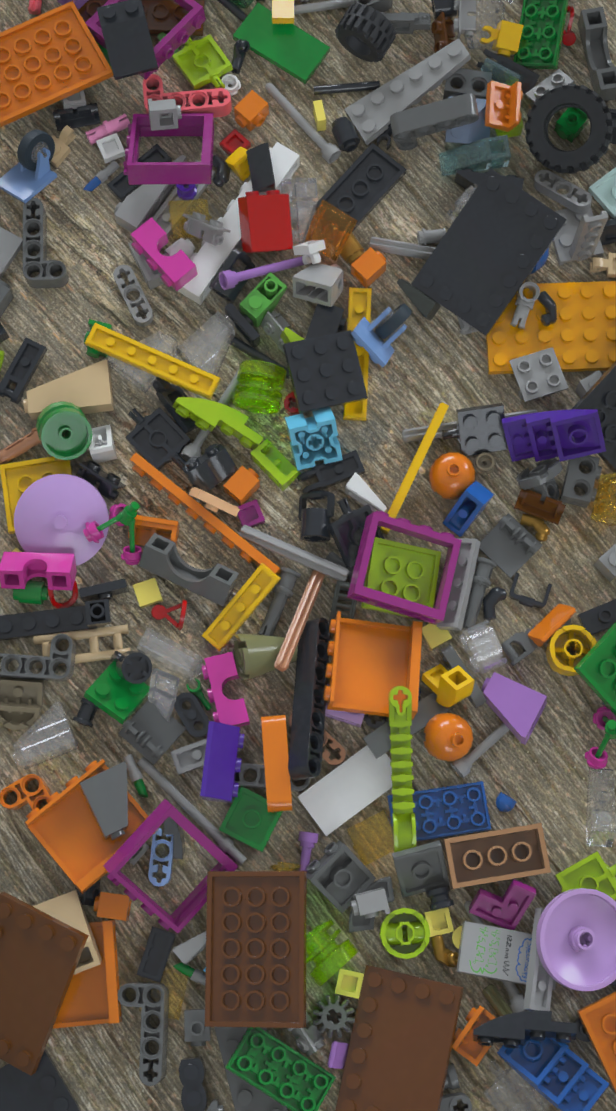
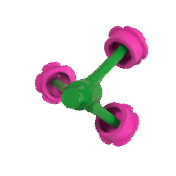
(122, 516)
(606, 721)

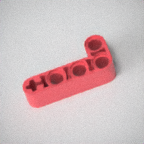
(189, 99)

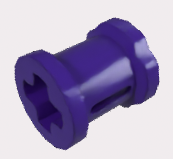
(186, 193)

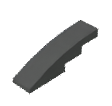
(379, 741)

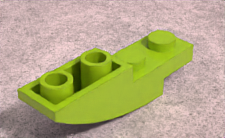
(211, 413)

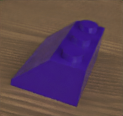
(221, 762)

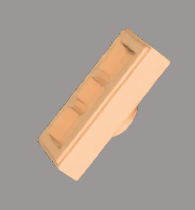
(214, 503)

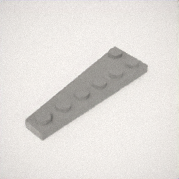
(373, 111)

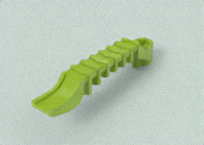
(403, 816)

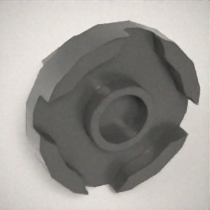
(542, 478)

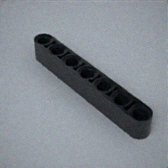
(308, 701)

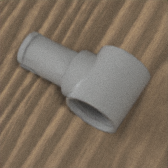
(524, 305)

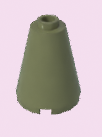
(257, 654)

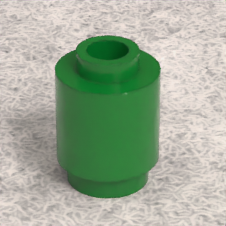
(34, 593)

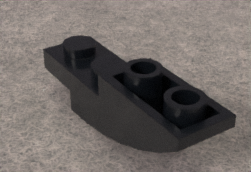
(515, 1026)

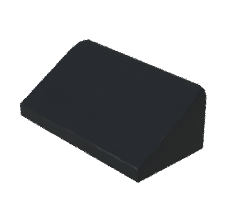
(261, 168)

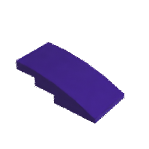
(554, 434)

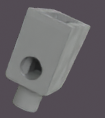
(319, 284)

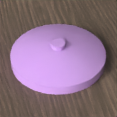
(54, 515)
(579, 939)

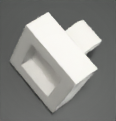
(310, 251)

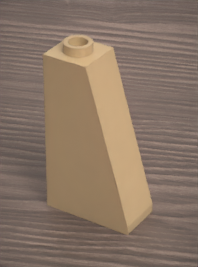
(86, 388)

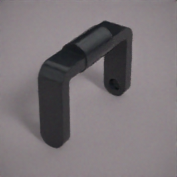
(527, 601)

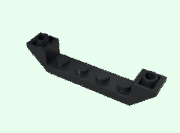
(35, 623)

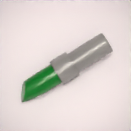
(135, 776)
(194, 974)

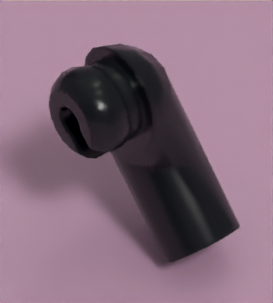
(550, 308)

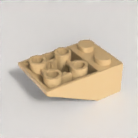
(70, 911)

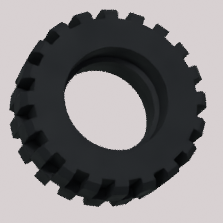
(541, 114)

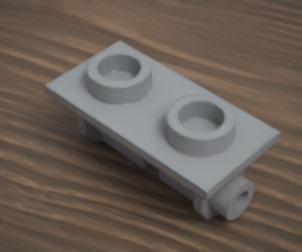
(465, 24)
(550, 82)
(212, 229)
(273, 325)
(308, 1039)

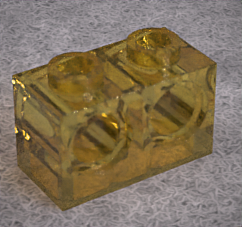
(605, 501)

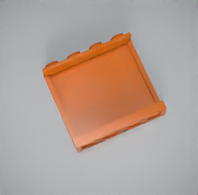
(369, 662)
(72, 834)
(94, 992)

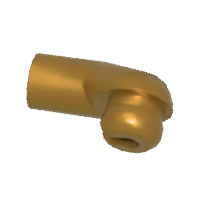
(538, 524)
(443, 954)

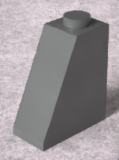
(108, 800)

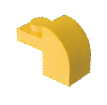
(449, 685)

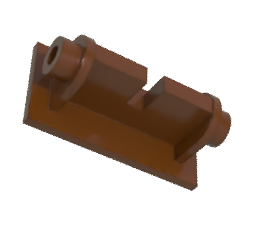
(442, 30)
(530, 503)

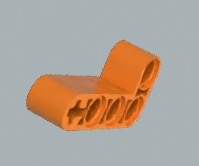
(276, 763)
(23, 794)

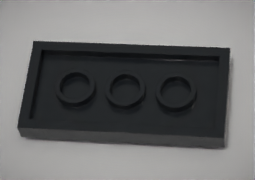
(364, 183)

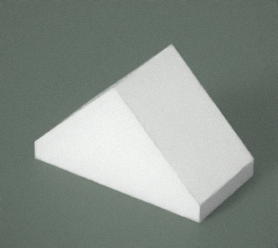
(102, 444)

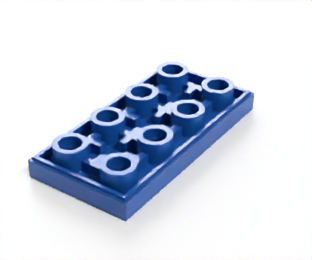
(449, 811)

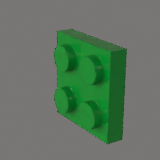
(116, 695)
(250, 820)

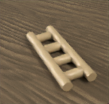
(91, 634)

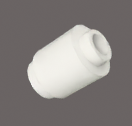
(181, 244)

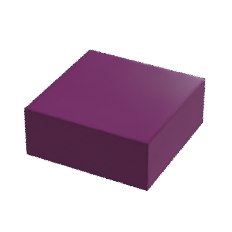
(250, 514)

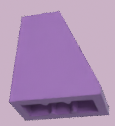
(514, 704)

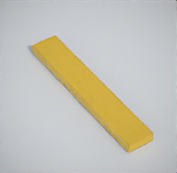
(358, 307)
(152, 361)
(416, 462)

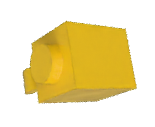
(505, 37)

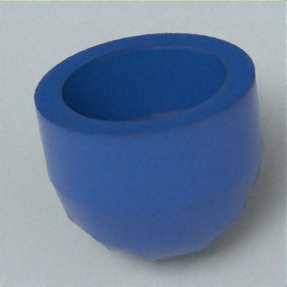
(504, 802)

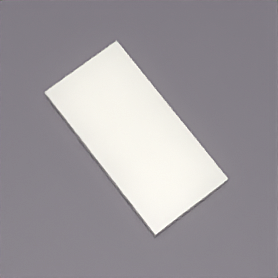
(347, 789)

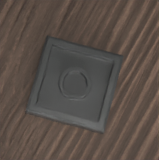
(420, 869)

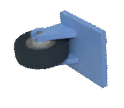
(33, 169)
(371, 340)

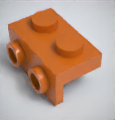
(503, 105)
(463, 1038)

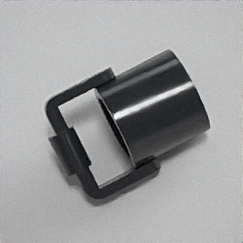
(231, 294)
(315, 520)
(132, 666)

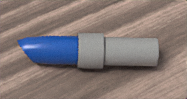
(102, 176)

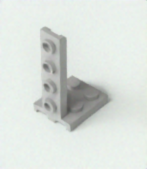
(579, 236)

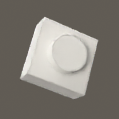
(110, 148)

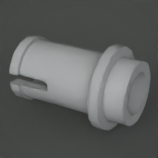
(430, 236)

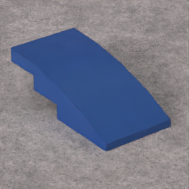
(556, 1073)

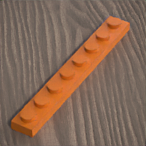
(196, 510)

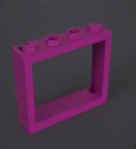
(167, 46)
(170, 172)
(393, 603)
(196, 898)

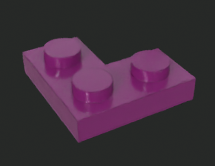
(504, 910)

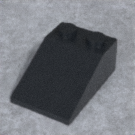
(127, 38)

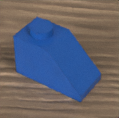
(468, 508)

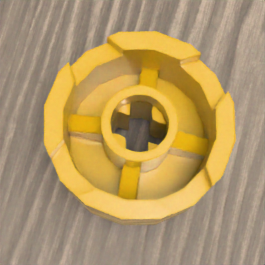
(556, 651)

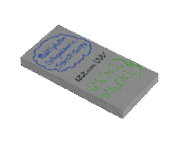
(494, 953)

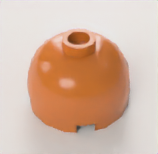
(451, 475)
(448, 737)

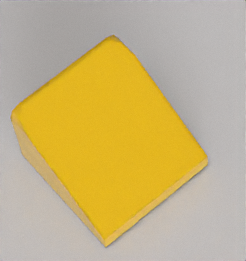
(239, 164)

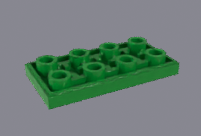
(541, 33)
(282, 44)
(279, 1071)

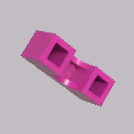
(175, 269)
(20, 567)
(219, 671)

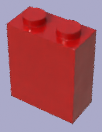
(265, 222)

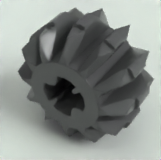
(329, 1023)

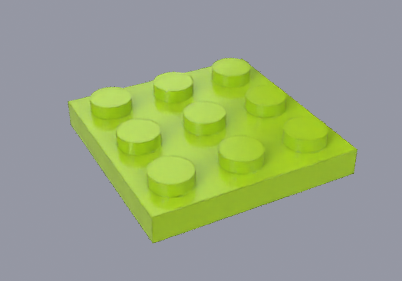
(402, 572)

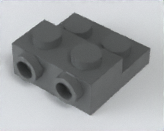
(339, 875)

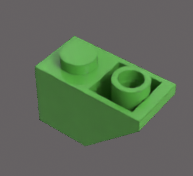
(263, 299)

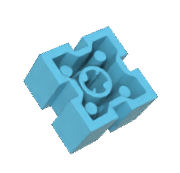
(313, 438)

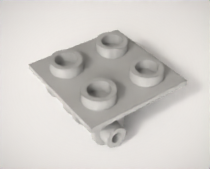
(538, 374)

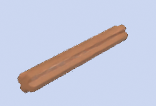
(299, 621)

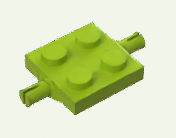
(202, 62)
(589, 874)

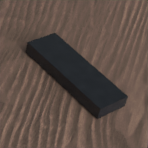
(120, 186)

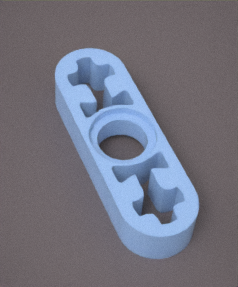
(154, 868)

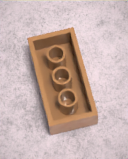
(496, 856)

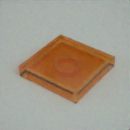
(332, 227)

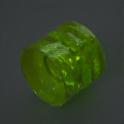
(259, 387)
(326, 953)

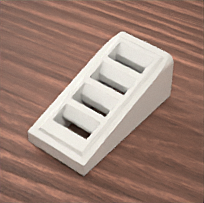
(363, 494)

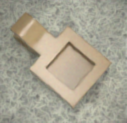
(61, 145)
(608, 265)

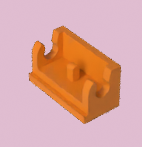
(147, 526)

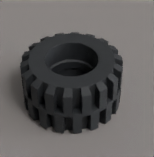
(365, 32)

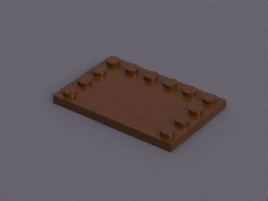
(256, 949)
(35, 974)
(399, 1043)

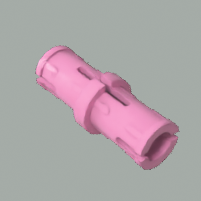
(107, 128)

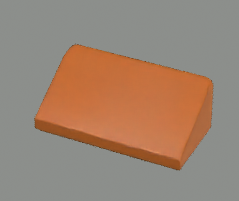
(551, 623)

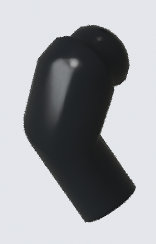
(240, 49)
(222, 173)
(490, 600)

